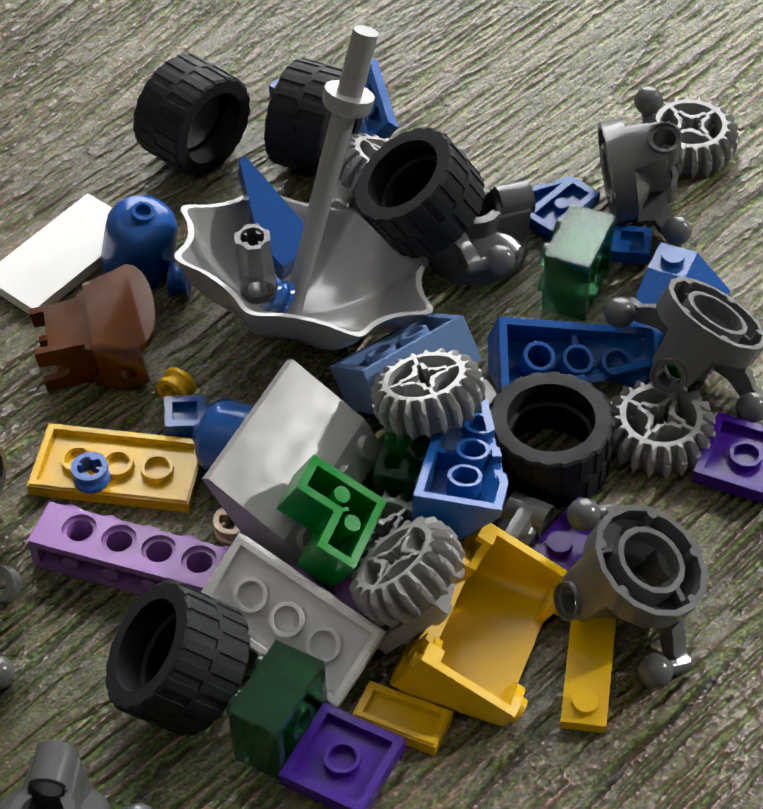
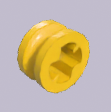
(176, 383)

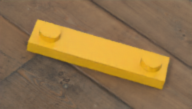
(588, 675)

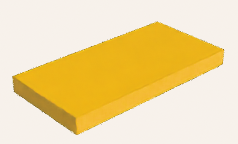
(143, 467)

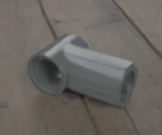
(255, 264)
(526, 517)

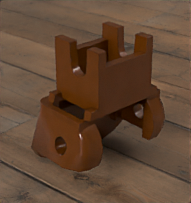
(99, 332)

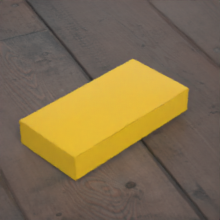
(406, 716)

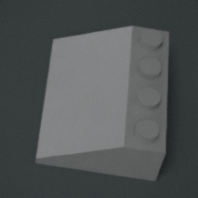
(273, 442)

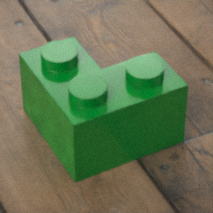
(337, 513)

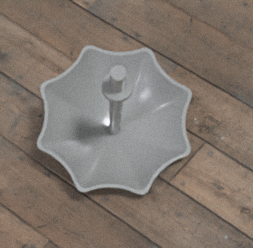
(343, 270)

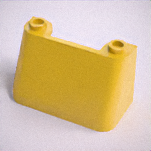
(485, 642)

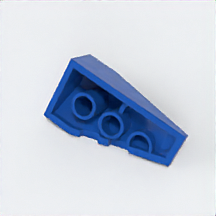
(667, 264)
(571, 348)
(463, 477)

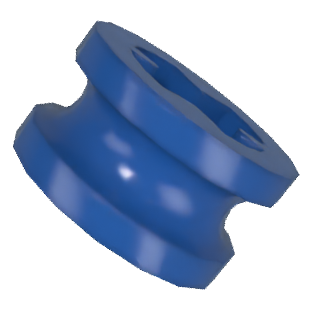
(177, 281)
(282, 300)
(82, 479)

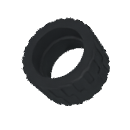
(191, 114)
(297, 117)
(447, 199)
(558, 404)
(177, 658)

